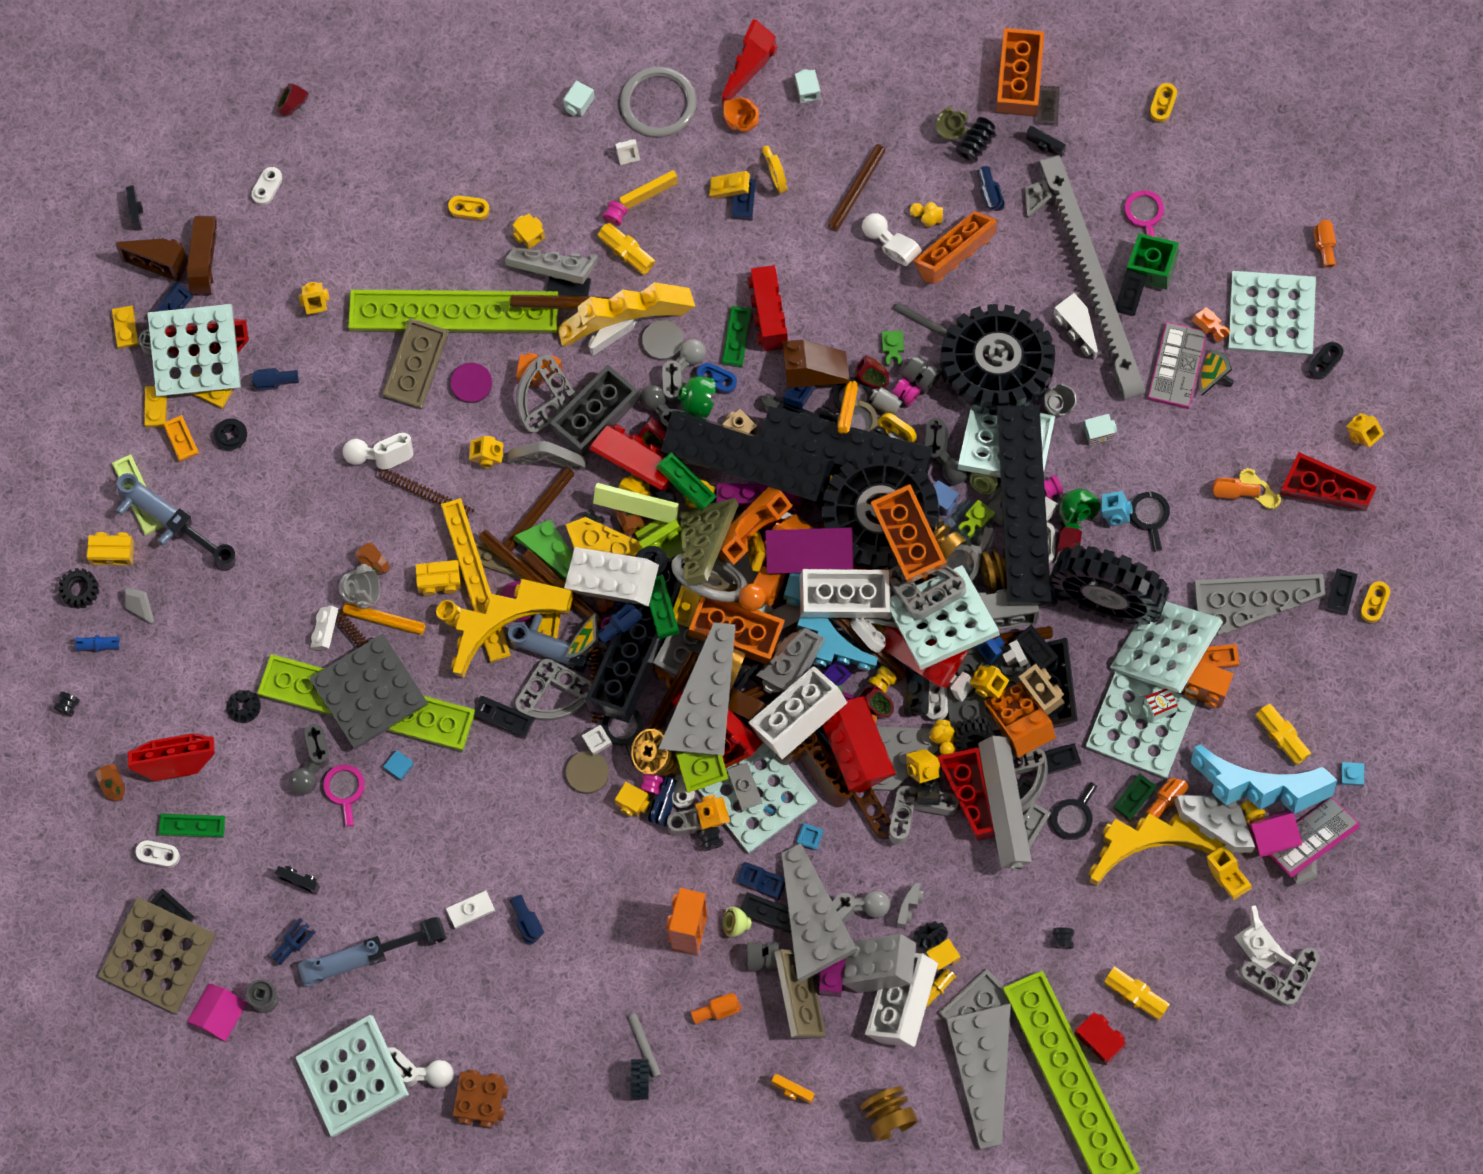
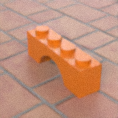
(765, 509)

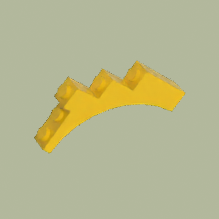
(624, 306)
(500, 611)
(1152, 833)

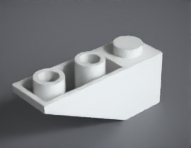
(1075, 314)
(609, 335)

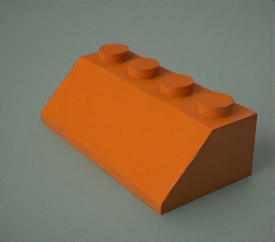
(955, 246)

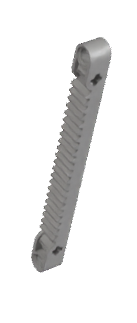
(1128, 380)

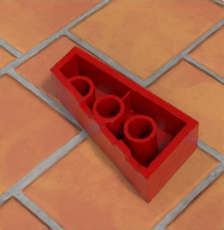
(768, 308)

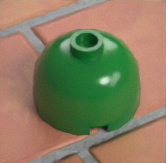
(696, 396)
(1079, 505)

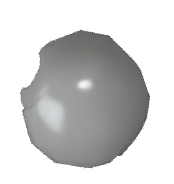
(1057, 393)

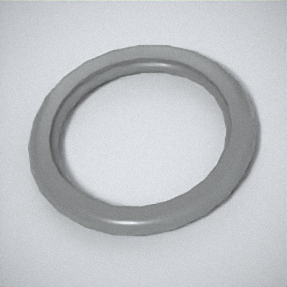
(660, 72)
(705, 591)

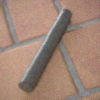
(921, 319)

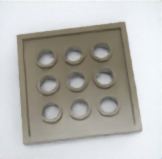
(133, 931)

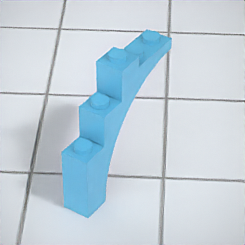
(834, 645)
(1263, 789)

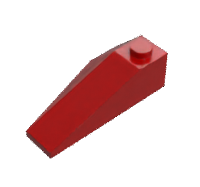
(757, 49)
(939, 673)

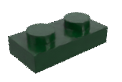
(1135, 797)

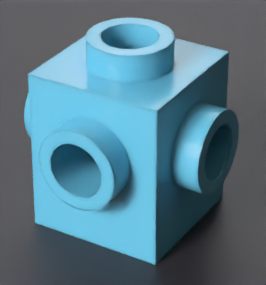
(1116, 508)

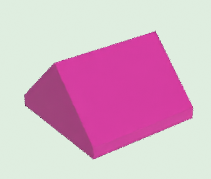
(1274, 833)
(217, 1011)

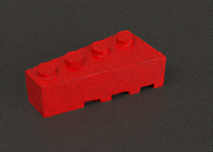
(1325, 484)
(739, 739)
(967, 781)

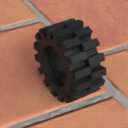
(78, 576)
(980, 728)

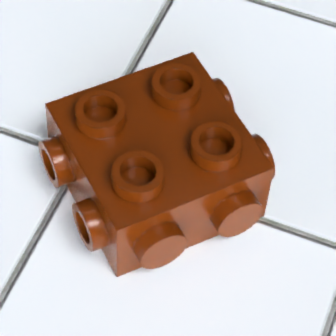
(480, 1099)

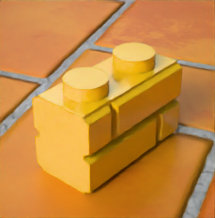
(110, 549)
(438, 577)

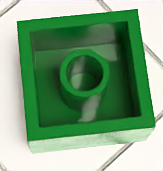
(1155, 259)

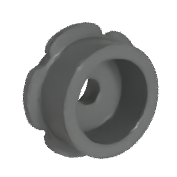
(770, 400)

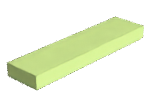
(128, 465)
(635, 503)

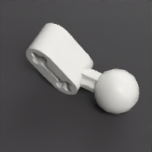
(897, 247)
(385, 453)
(437, 1074)

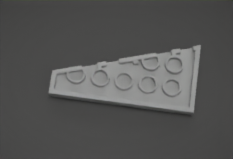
(1253, 599)
(703, 707)
(815, 924)
(981, 1058)

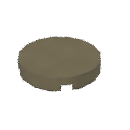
(587, 772)

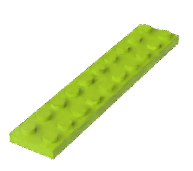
(449, 310)
(436, 723)
(1069, 1076)

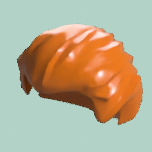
(741, 114)

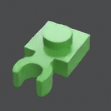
(893, 344)

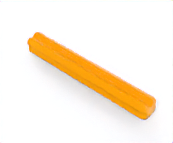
(847, 407)
(384, 619)

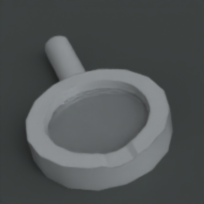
(968, 557)

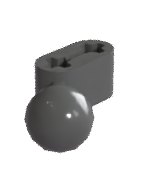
(654, 399)
(940, 439)
(303, 780)

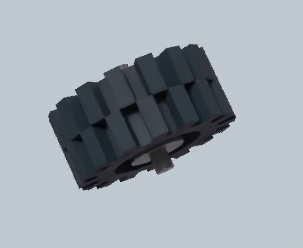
(639, 1079)

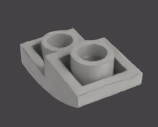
(984, 541)
(911, 900)

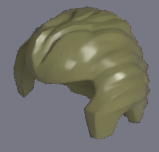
(951, 123)

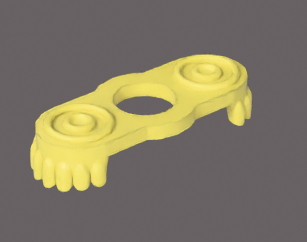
(1269, 499)

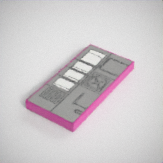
(1177, 365)
(1319, 833)

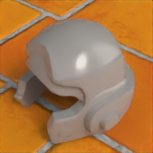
(360, 587)

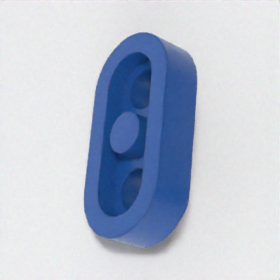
(719, 376)

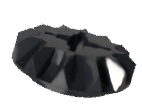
(227, 426)
(652, 552)
(243, 715)
(938, 935)

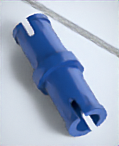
(97, 643)

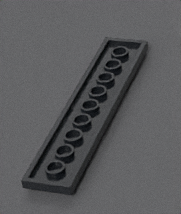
(1023, 505)

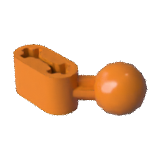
(762, 591)

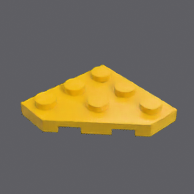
(595, 536)

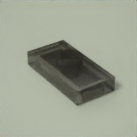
(1048, 105)

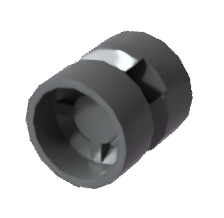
(917, 368)
(755, 953)
(262, 996)

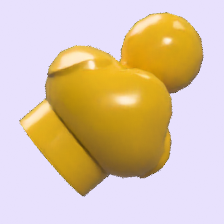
(930, 212)
(943, 735)

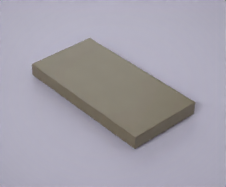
(415, 363)
(800, 999)

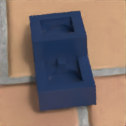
(761, 880)

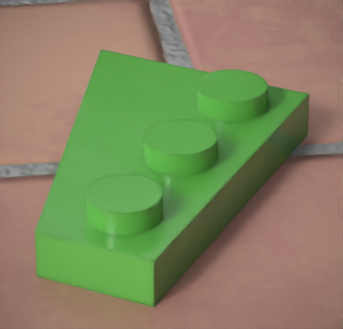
(548, 546)

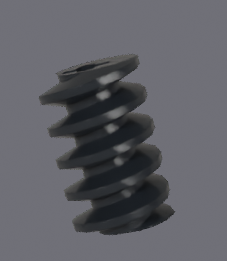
(976, 139)

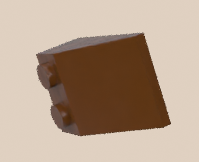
(155, 255)
(813, 364)

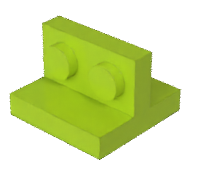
(662, 535)
(700, 769)

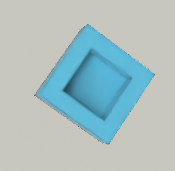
(1352, 774)

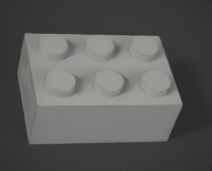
(880, 964)

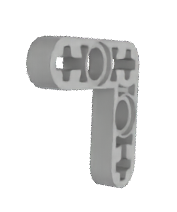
(548, 451)
(909, 805)
(1279, 984)

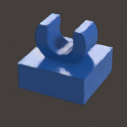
(991, 649)

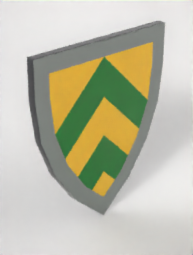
(1214, 369)

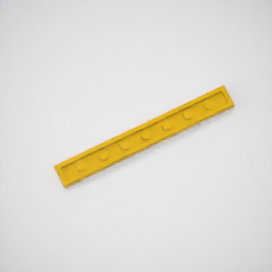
(473, 572)

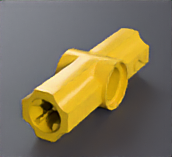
(626, 248)
(1283, 734)
(1136, 993)

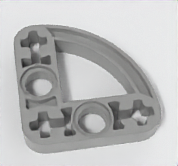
(556, 400)
(919, 599)
(554, 678)
(1040, 781)

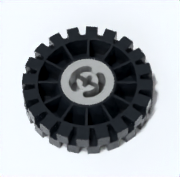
(999, 380)
(860, 483)
(1109, 585)

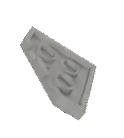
(898, 743)
(1217, 820)

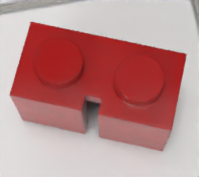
(1101, 1037)

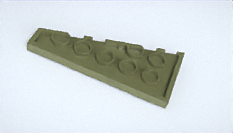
(703, 538)

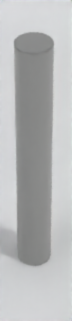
(644, 1045)

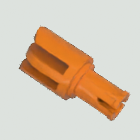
(1325, 242)
(1233, 488)
(1167, 795)
(718, 1008)

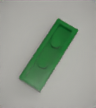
(736, 336)
(686, 481)
(662, 609)
(192, 825)

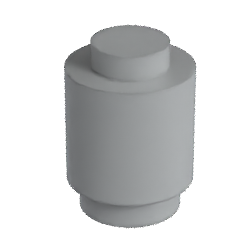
(885, 401)

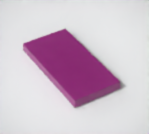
(809, 549)

